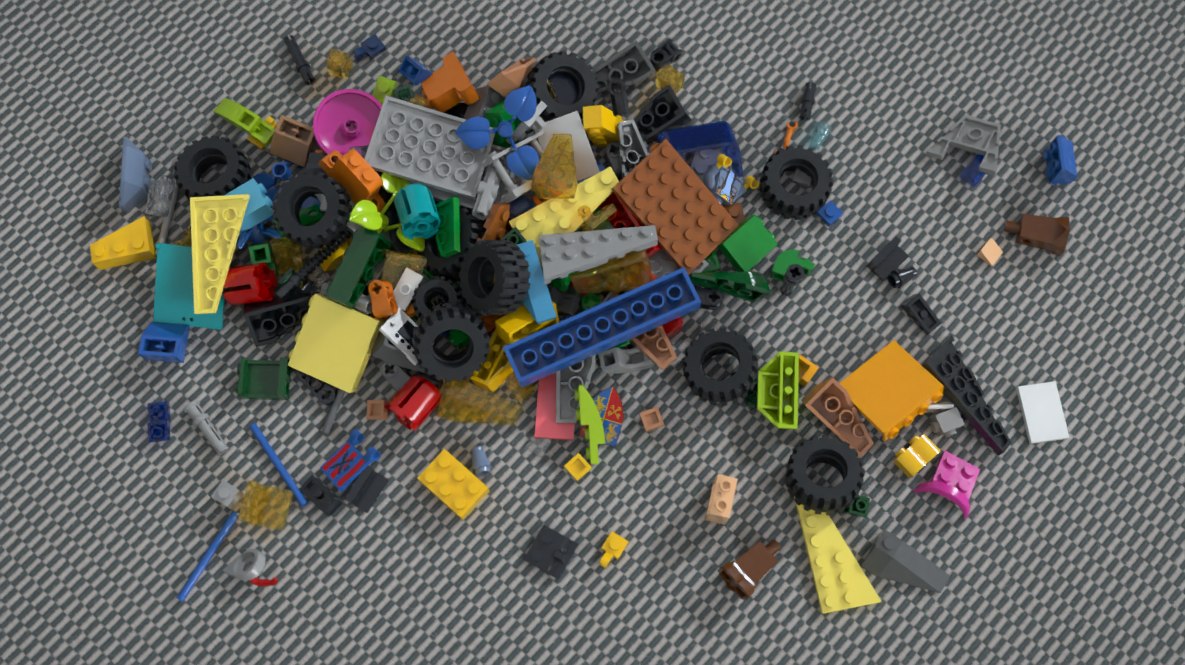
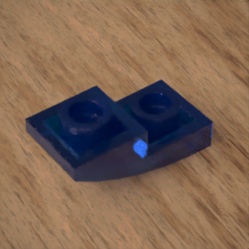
(971, 173)
(159, 421)

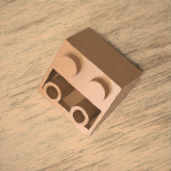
(292, 141)

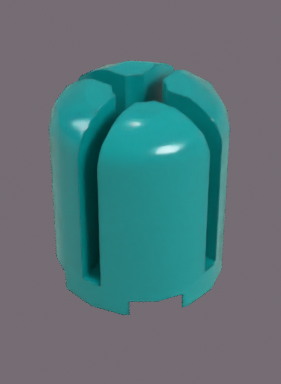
(417, 211)

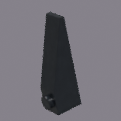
(661, 114)
(275, 317)

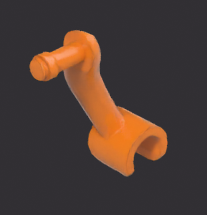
(790, 130)

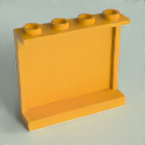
(892, 389)

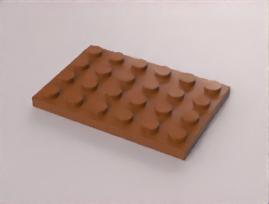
(676, 201)

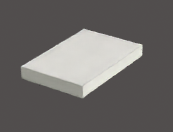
(1042, 412)

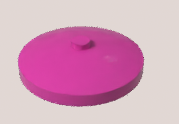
(345, 120)

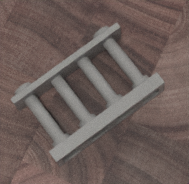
(513, 190)

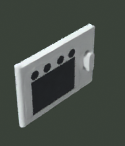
(401, 333)

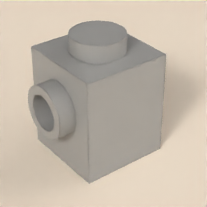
(947, 422)
(228, 495)

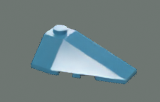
(538, 299)

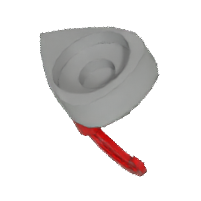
(248, 567)

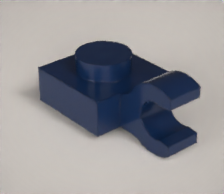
(370, 47)

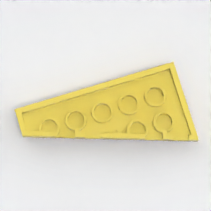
(562, 215)
(214, 235)
(834, 569)

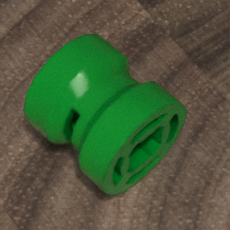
(590, 301)

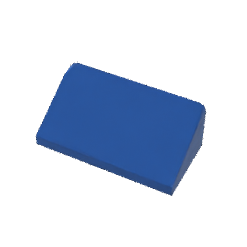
(414, 70)

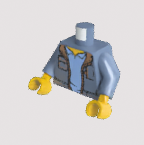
(724, 183)

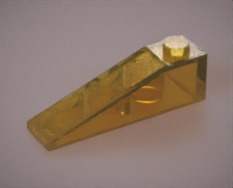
(556, 171)
(616, 274)
(473, 404)

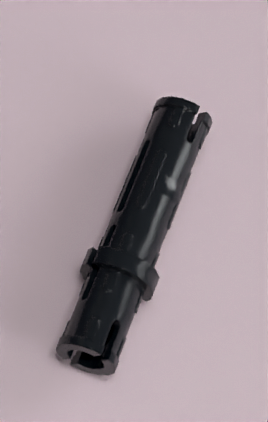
(302, 65)

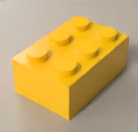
(453, 484)

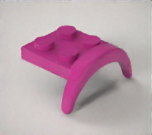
(952, 480)

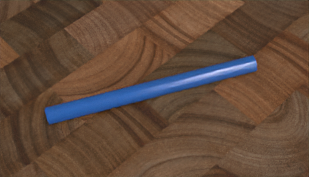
(278, 465)
(207, 556)

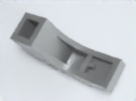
(624, 361)

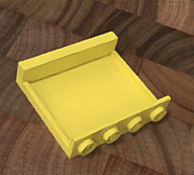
(334, 343)

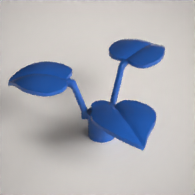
(520, 104)
(281, 172)

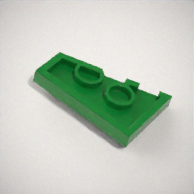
(449, 229)

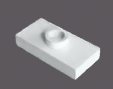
(405, 288)

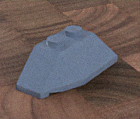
(134, 176)

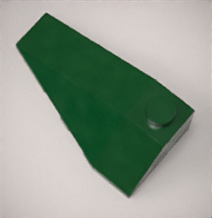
(743, 285)

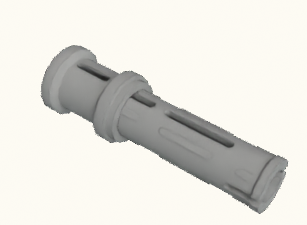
(202, 421)

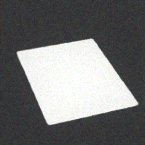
(583, 155)

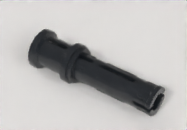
(791, 278)

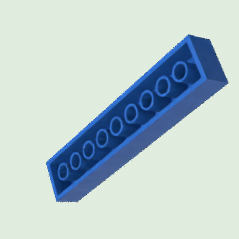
(602, 327)

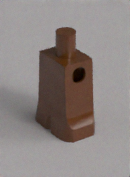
(1041, 232)
(749, 569)

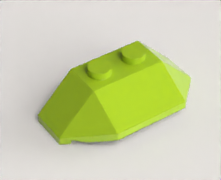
(779, 390)

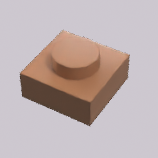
(376, 410)
(651, 419)

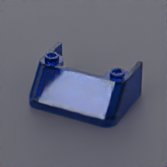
(706, 137)

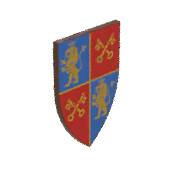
(611, 413)

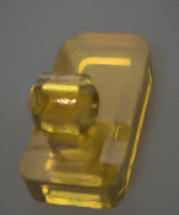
(592, 221)

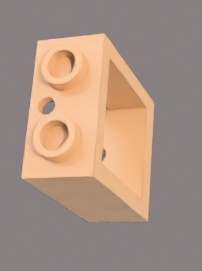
(721, 499)

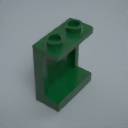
(263, 379)

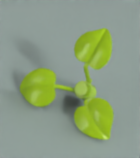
(366, 213)

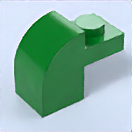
(263, 254)
(786, 259)

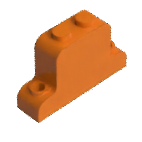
(449, 86)
(355, 176)

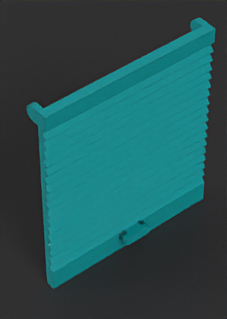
(175, 290)

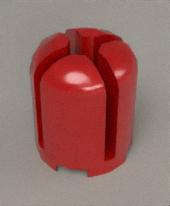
(249, 284)
(414, 402)

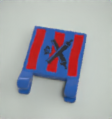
(348, 461)

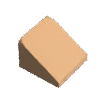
(990, 252)

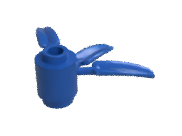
(258, 234)

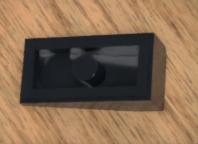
(921, 313)
(320, 496)

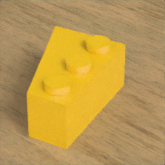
(601, 125)
(125, 246)
(521, 324)
(496, 367)

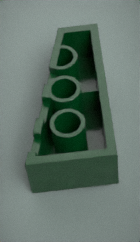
(357, 266)

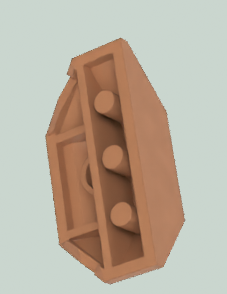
(513, 76)

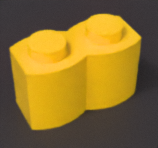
(916, 456)

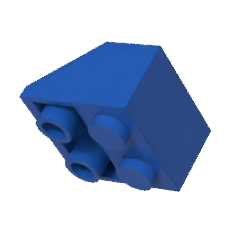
(1060, 161)
(164, 342)

